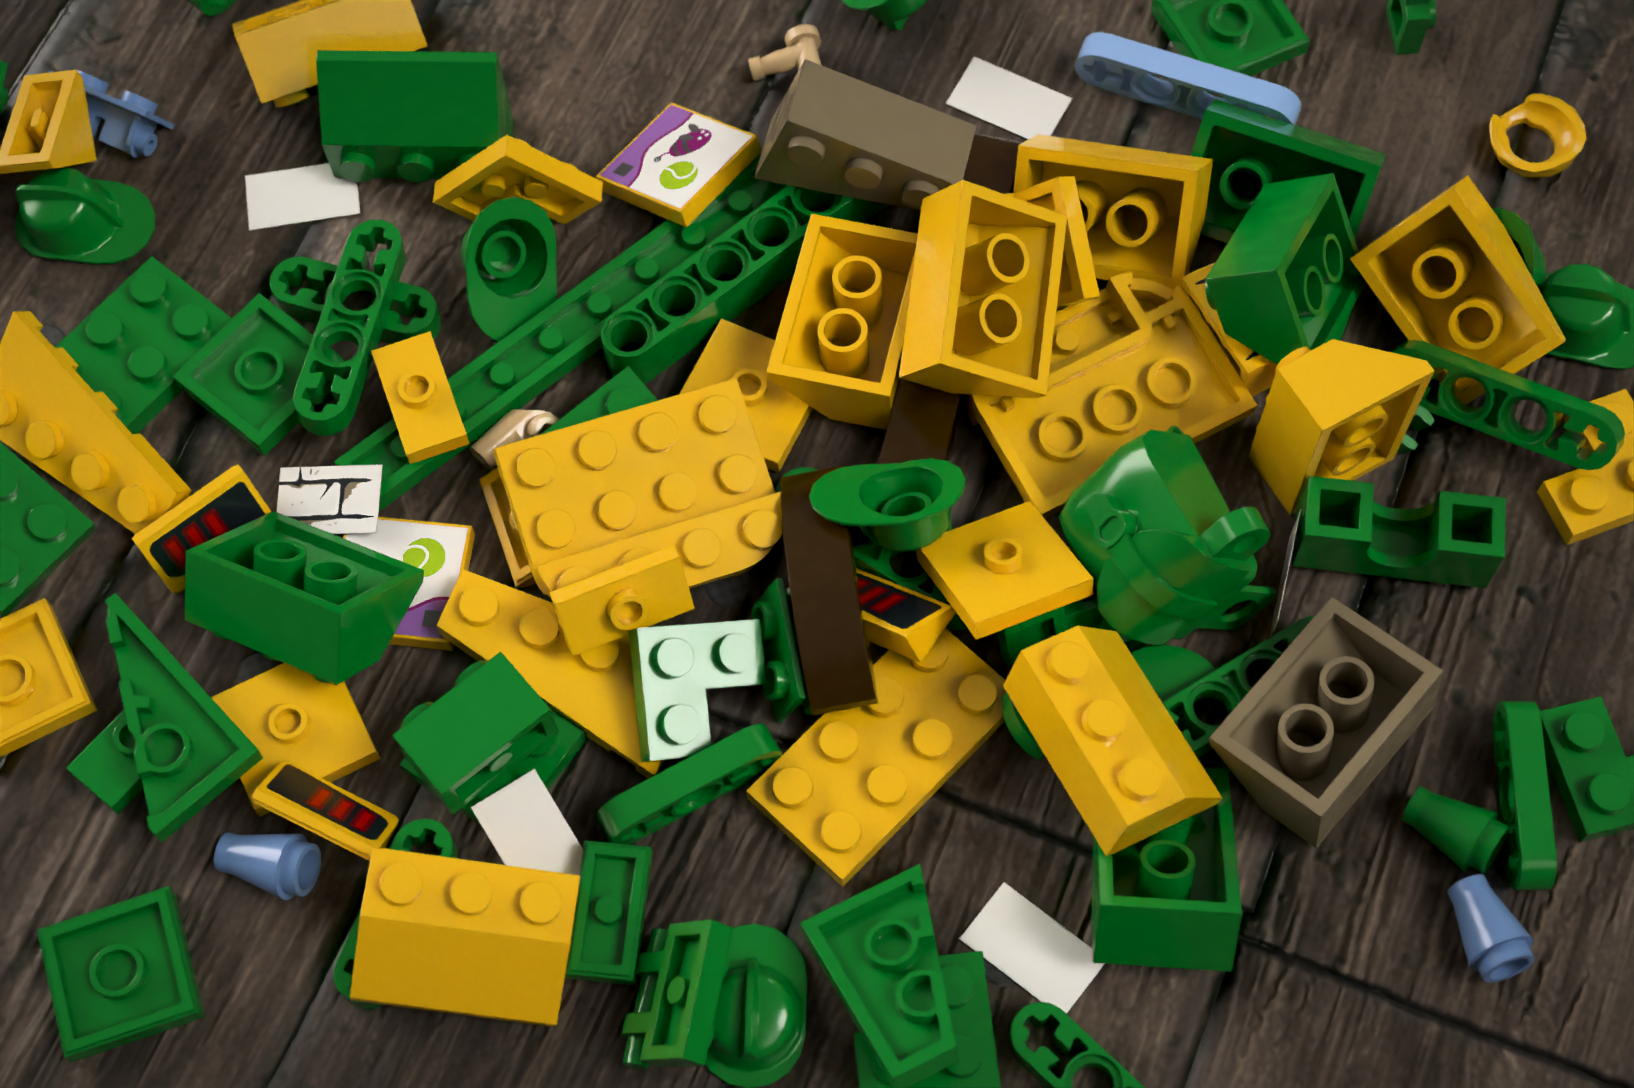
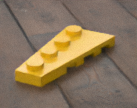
(75, 432)
(586, 688)

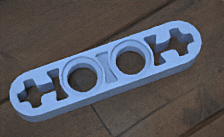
(1126, 68)

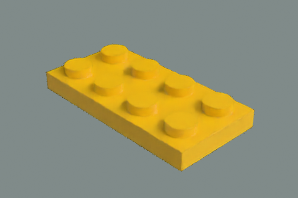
(877, 764)

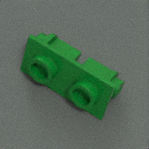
(781, 652)

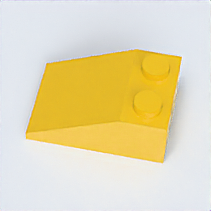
(1460, 285)

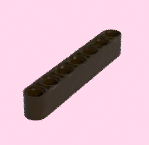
(926, 417)

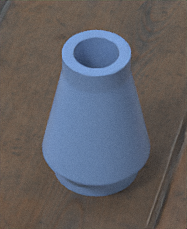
(273, 862)
(1489, 931)

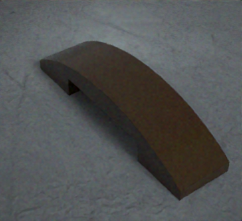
(825, 602)

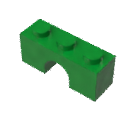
(1447, 542)

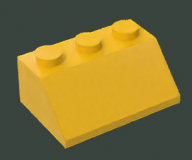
(284, 42)
(1136, 203)
(983, 293)
(846, 320)
(1335, 415)
(1108, 736)
(464, 937)

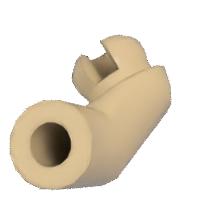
(512, 427)

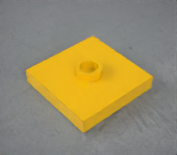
(772, 410)
(1005, 570)
(300, 723)

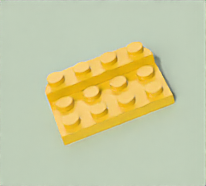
(1115, 371)
(643, 482)

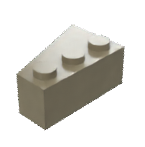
(862, 141)

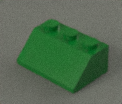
(409, 111)
(1262, 150)
(1288, 269)
(299, 595)

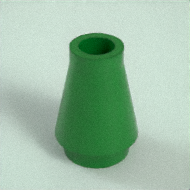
(1458, 829)

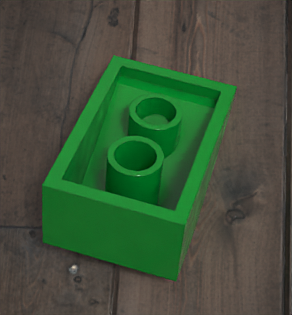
(1171, 894)

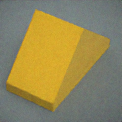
(48, 125)

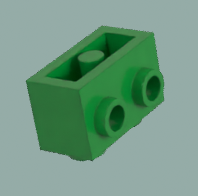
(475, 731)

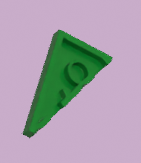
(181, 737)

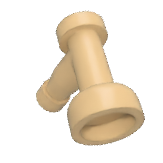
(801, 44)

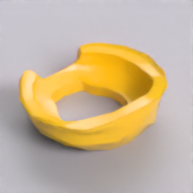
(1553, 118)

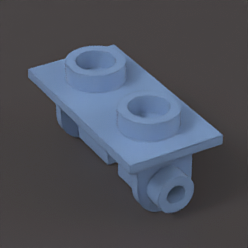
(128, 121)

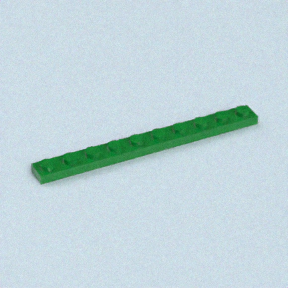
(558, 335)

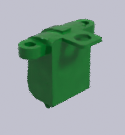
(1164, 543)

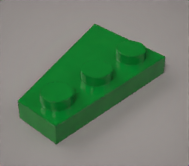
(889, 975)

